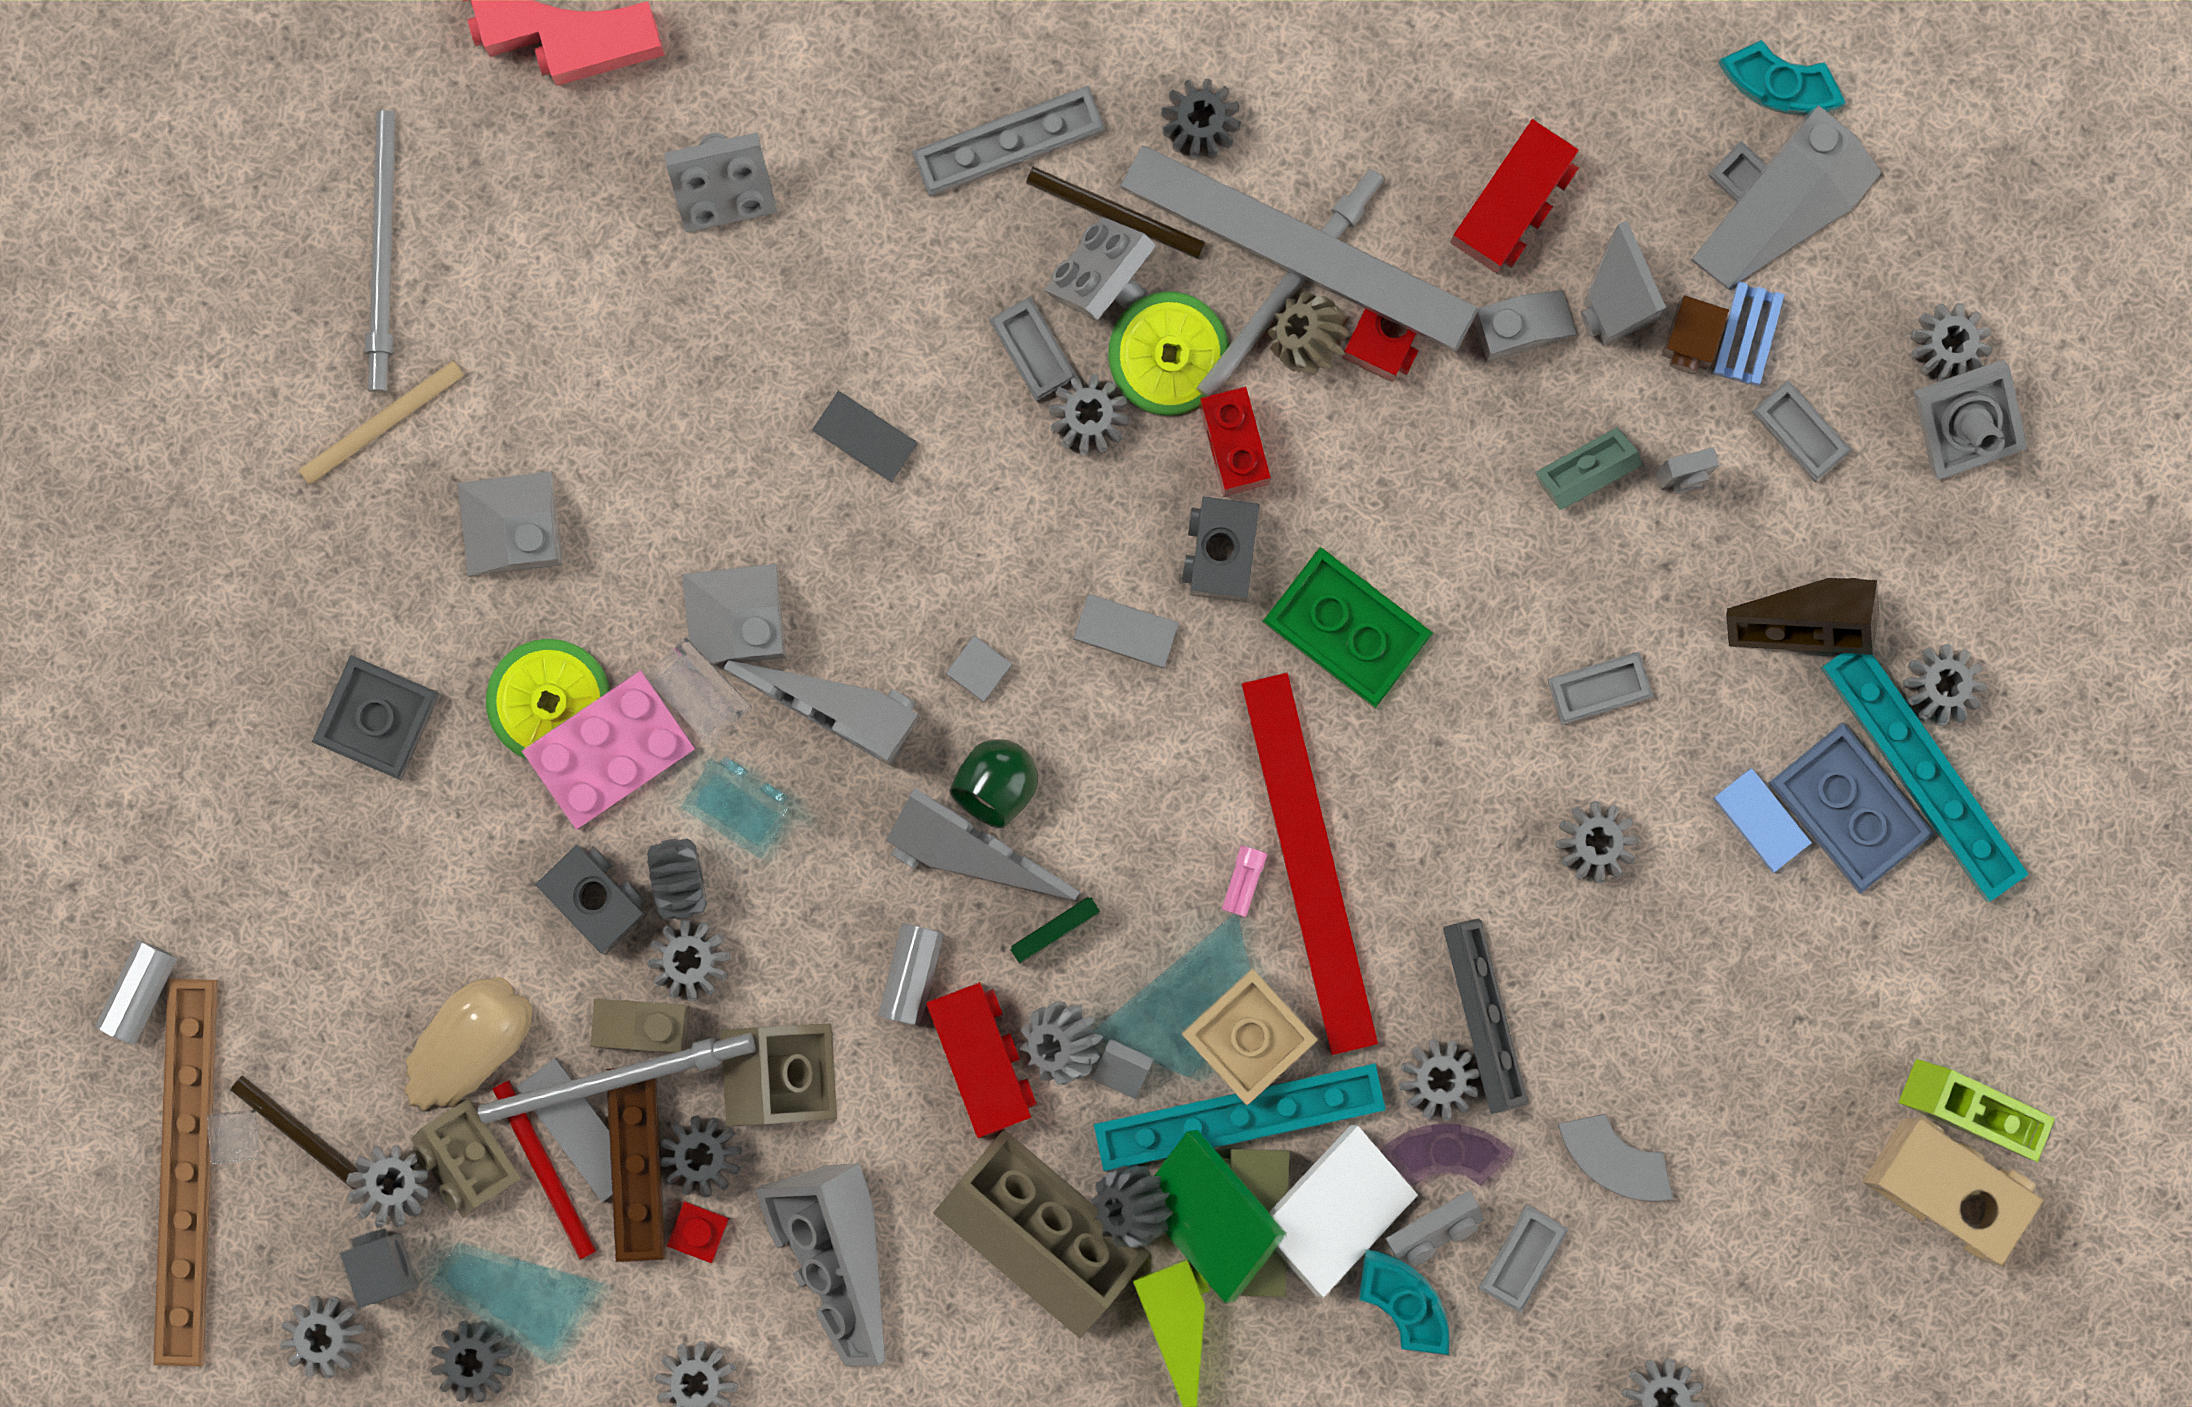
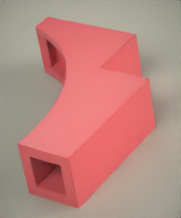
(572, 41)

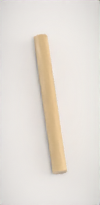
(381, 422)

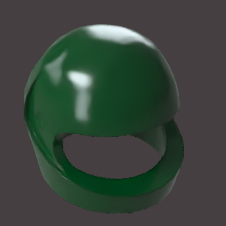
(1001, 776)

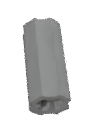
(911, 974)
(136, 992)

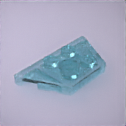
(1177, 997)

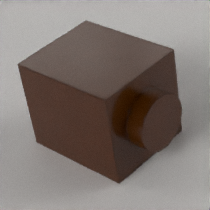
(1694, 334)

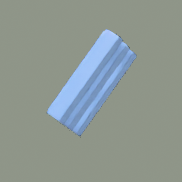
(1759, 295)

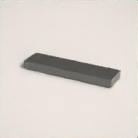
(1485, 1015)

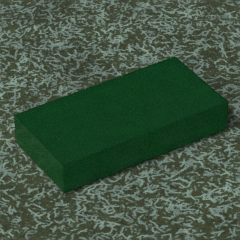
(1054, 930)

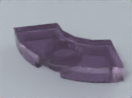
(1446, 1149)

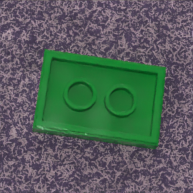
(1347, 627)
(1216, 1217)

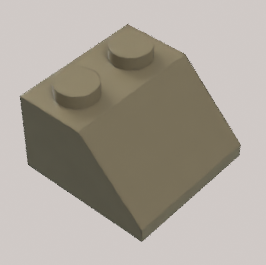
(783, 1079)

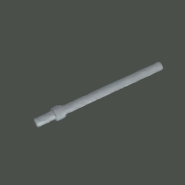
(1345, 213)
(379, 341)
(703, 1055)

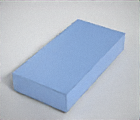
(1762, 820)

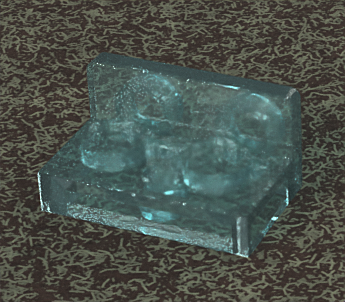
(736, 807)

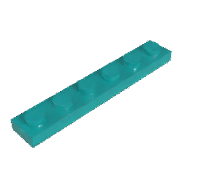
(1925, 773)
(1231, 1121)

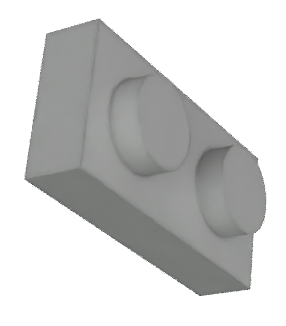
(1687, 471)
(1449, 1222)

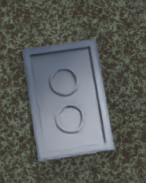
(1851, 808)

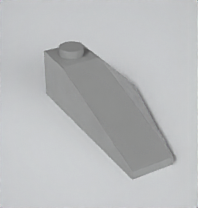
(1801, 190)
(853, 713)
(949, 843)
(833, 1234)

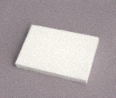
(1339, 1210)

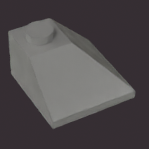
(1622, 291)
(509, 524)
(735, 614)

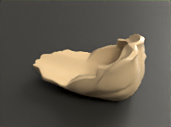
(466, 1042)

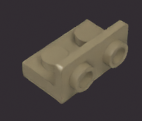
(464, 1159)

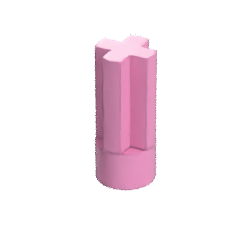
(1244, 880)

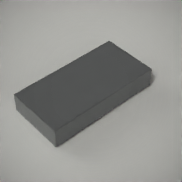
(864, 436)

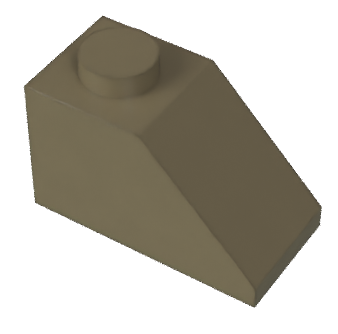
(640, 1025)

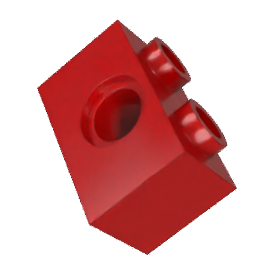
(1376, 351)
(1234, 441)

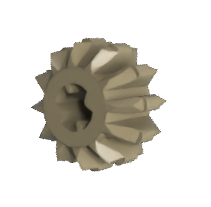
(1309, 333)

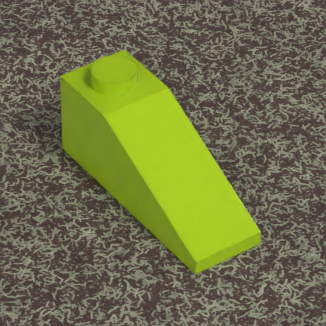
(1976, 1109)
(1177, 1320)

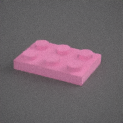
(608, 749)

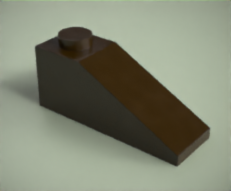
(1817, 617)

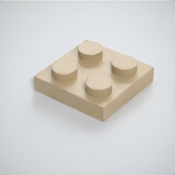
(1249, 1036)

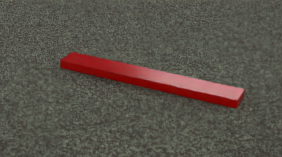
(1309, 864)

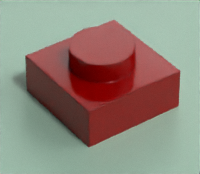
(698, 1232)

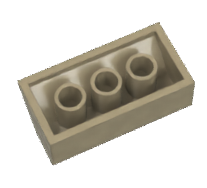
(1039, 1234)

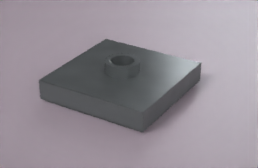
(375, 717)

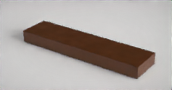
(636, 1172)

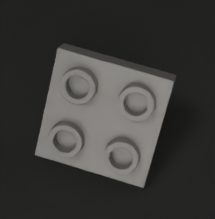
(720, 181)
(1102, 269)
(1970, 419)

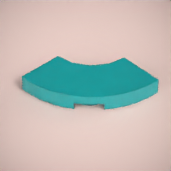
(1780, 84)
(1408, 1300)

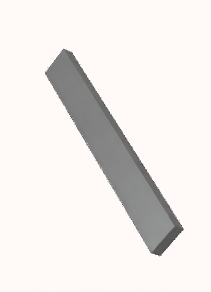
(1299, 248)

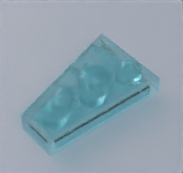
(518, 1297)

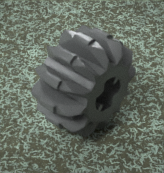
(1219, 123)
(676, 879)
(695, 1141)
(1131, 1206)
(486, 1353)

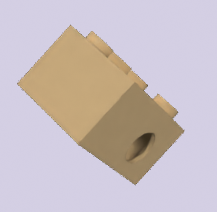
(1932, 1176)

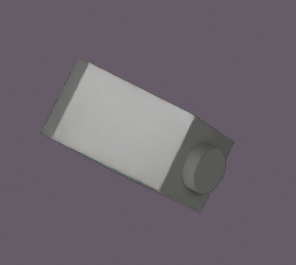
(1523, 323)

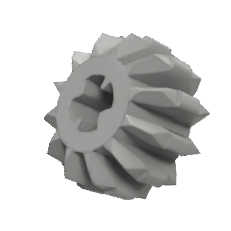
(1937, 328)
(1087, 398)
(1929, 676)
(1586, 854)
(692, 976)
(1061, 1042)
(1438, 1095)
(402, 1199)
(336, 1329)
(692, 1367)
(1655, 1381)

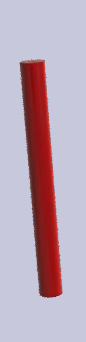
(548, 1177)

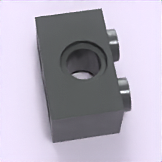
(1238, 525)
(565, 889)
(378, 1267)

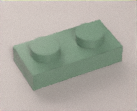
(1589, 468)

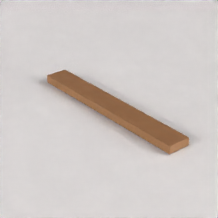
(185, 1173)

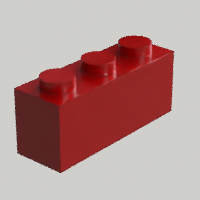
(1516, 197)
(981, 1059)

